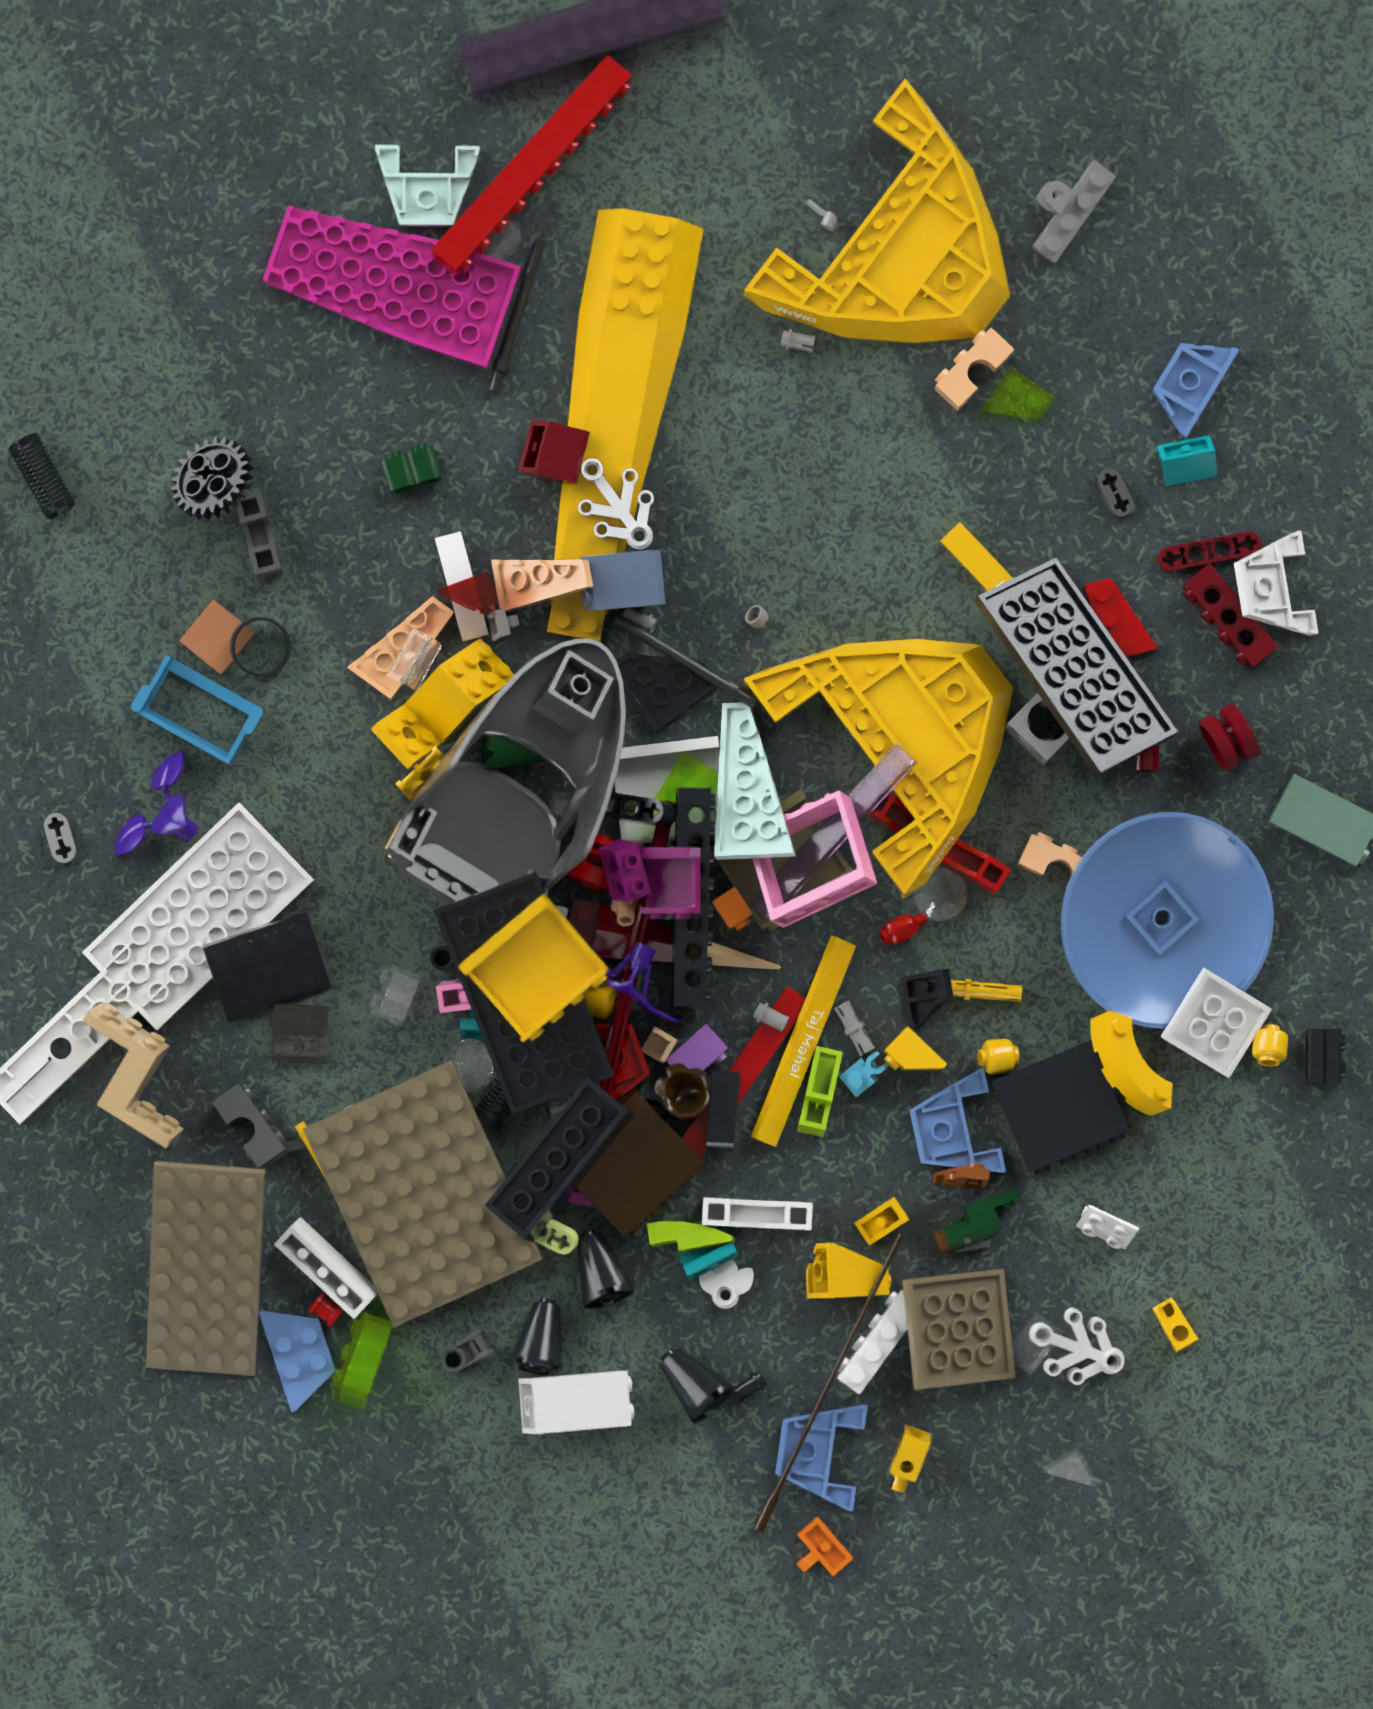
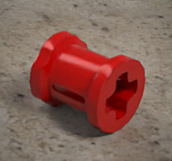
(326, 1309)

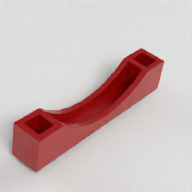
(961, 858)

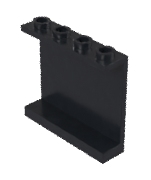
(1060, 1107)

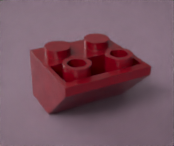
(553, 452)

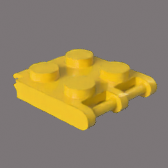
(417, 778)

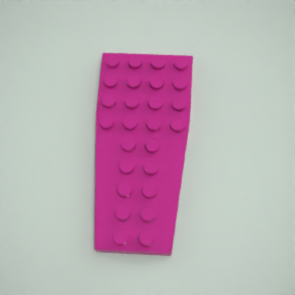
(393, 283)

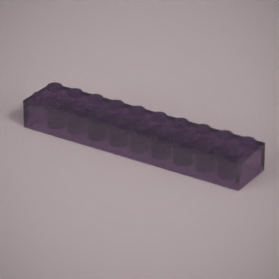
(578, 38)

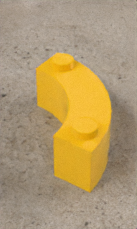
(1125, 1067)

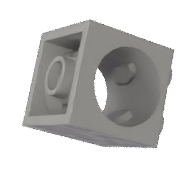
(1020, 727)

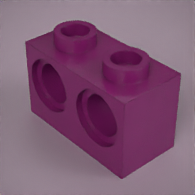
(624, 870)

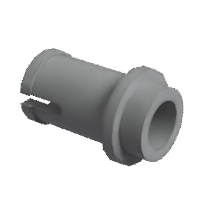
(797, 341)
(642, 620)
(771, 1017)

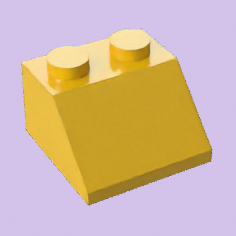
(912, 1053)

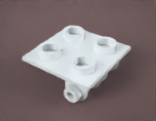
(1107, 1227)

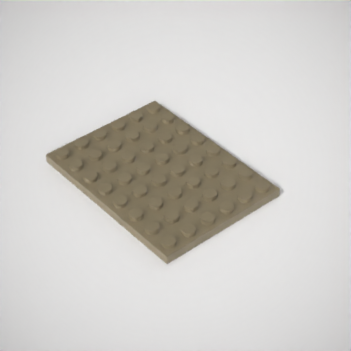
(414, 1192)

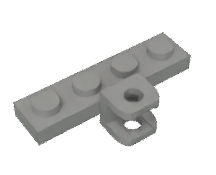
(1069, 208)

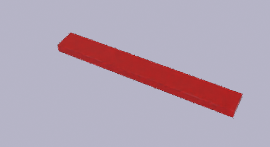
(751, 1062)

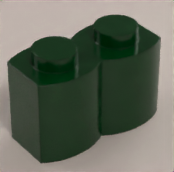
(411, 469)

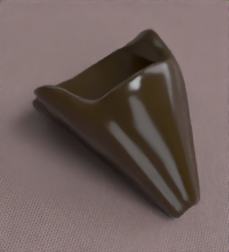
(684, 1091)

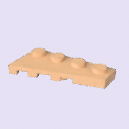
(535, 581)
(378, 660)

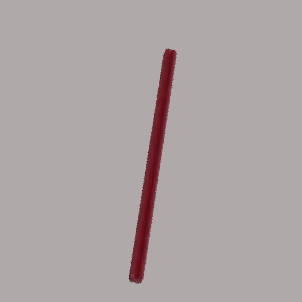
(623, 1000)

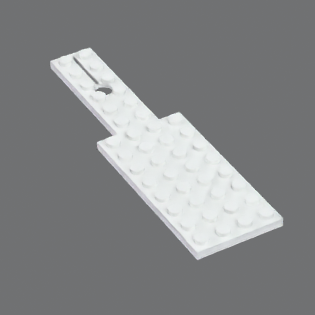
(154, 950)

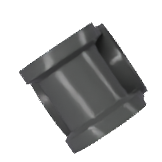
(468, 1351)

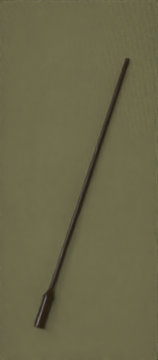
(772, 1499)

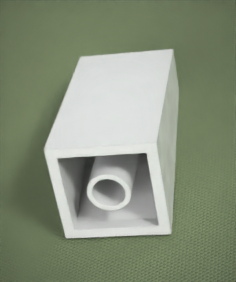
(575, 1402)

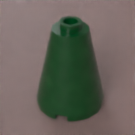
(503, 753)

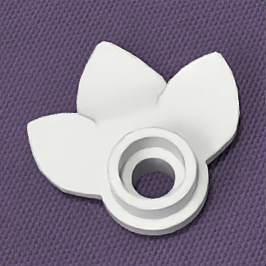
(727, 1278)

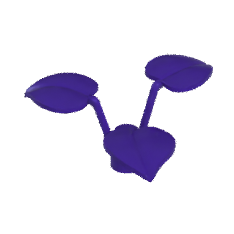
(170, 818)
(639, 960)

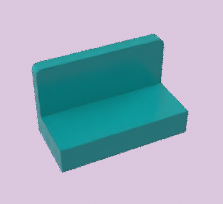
(1187, 460)
(704, 1260)

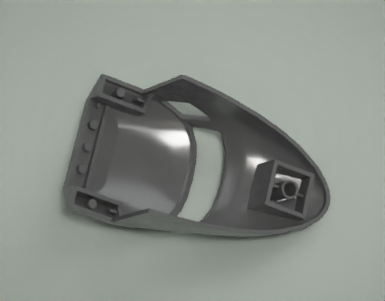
(483, 827)

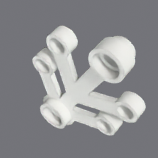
(619, 508)
(1080, 1349)

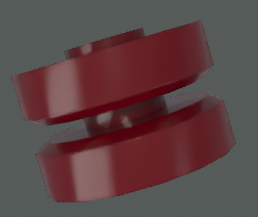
(1229, 737)

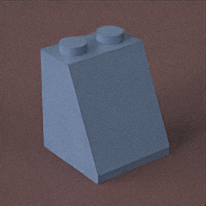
(624, 580)

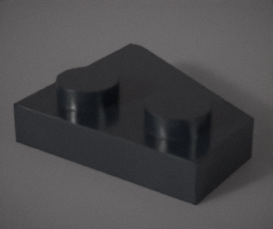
(925, 994)

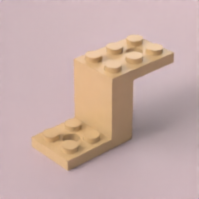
(133, 1074)

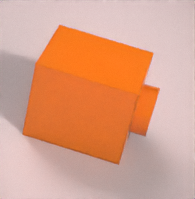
(733, 909)

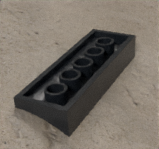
(559, 1160)

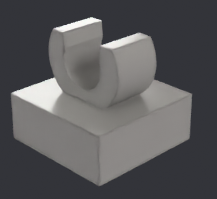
(500, 624)

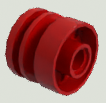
(589, 871)

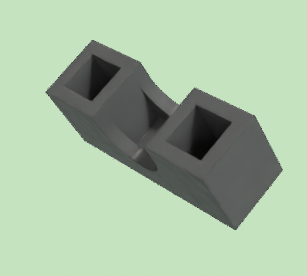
(259, 535)
(239, 1106)

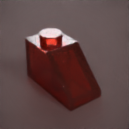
(472, 593)

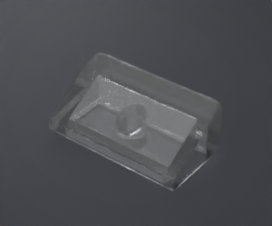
(414, 659)

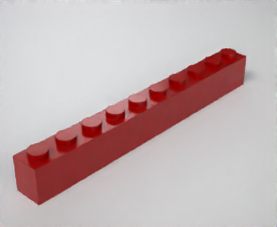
(531, 166)

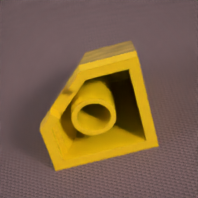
(843, 1273)

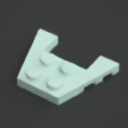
(427, 197)

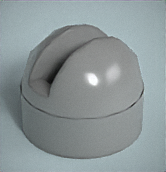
(752, 613)

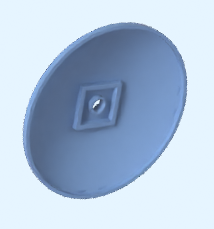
(1213, 902)

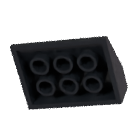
(266, 966)

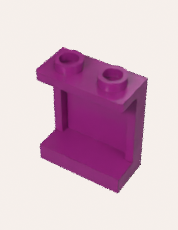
(673, 881)

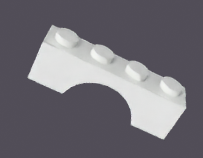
(757, 1213)

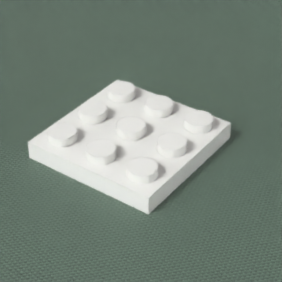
(1216, 1022)

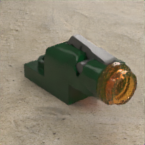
(978, 1227)

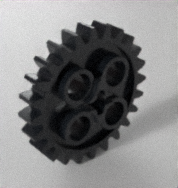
(211, 478)

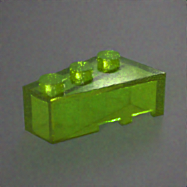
(361, 1360)

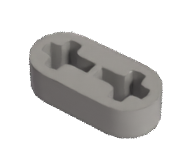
(53, 839)

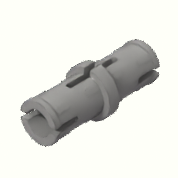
(854, 1028)

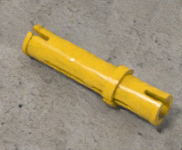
(990, 991)

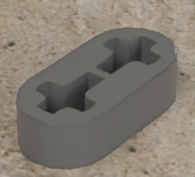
(1109, 496)

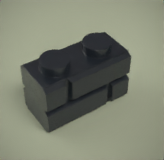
(1324, 1056)

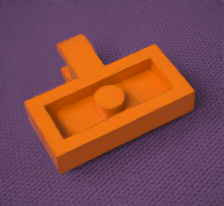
(822, 1547)

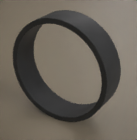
(287, 639)

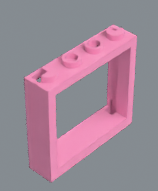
(827, 894)

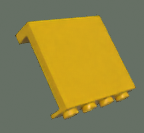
(535, 968)

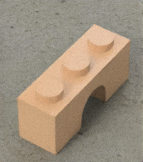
(988, 350)
(1041, 852)

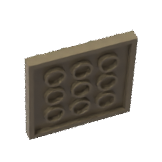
(958, 1329)

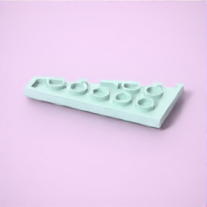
(747, 802)

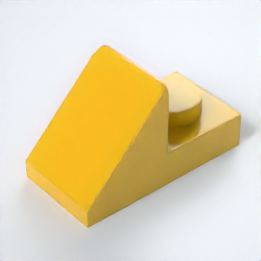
(881, 1221)

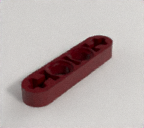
(1208, 549)

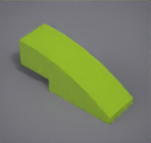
(819, 1091)
(687, 1235)

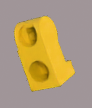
(1175, 1325)

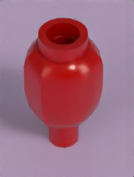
(901, 928)

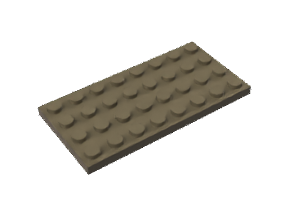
(205, 1268)

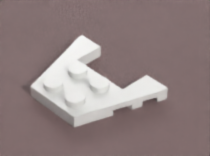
(1265, 589)

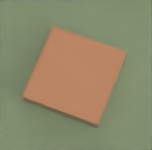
(212, 635)

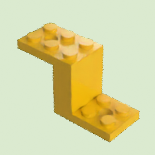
(443, 703)

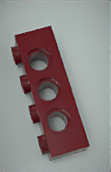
(1210, 580)

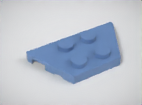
(1191, 381)
(298, 1353)

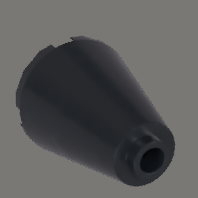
(600, 1272)
(540, 1340)
(694, 1384)

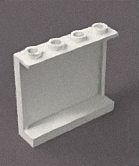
(645, 770)

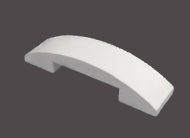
(457, 568)

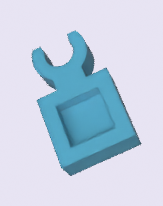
(862, 1074)

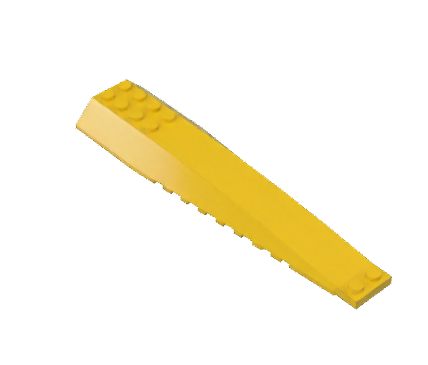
(622, 373)

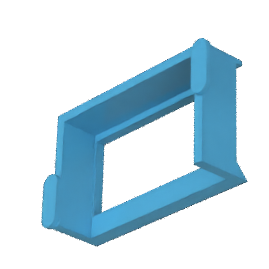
(148, 692)

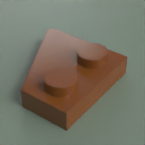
(970, 1176)

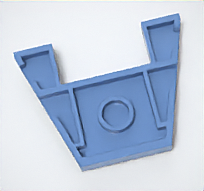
(943, 1131)
(814, 1458)

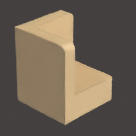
(659, 1045)

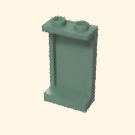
(1324, 820)

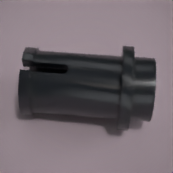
(749, 1386)

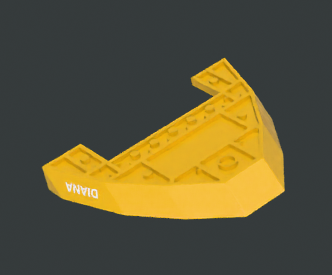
(918, 263)
(931, 699)

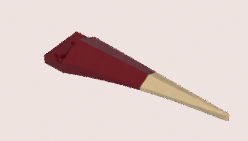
(608, 939)

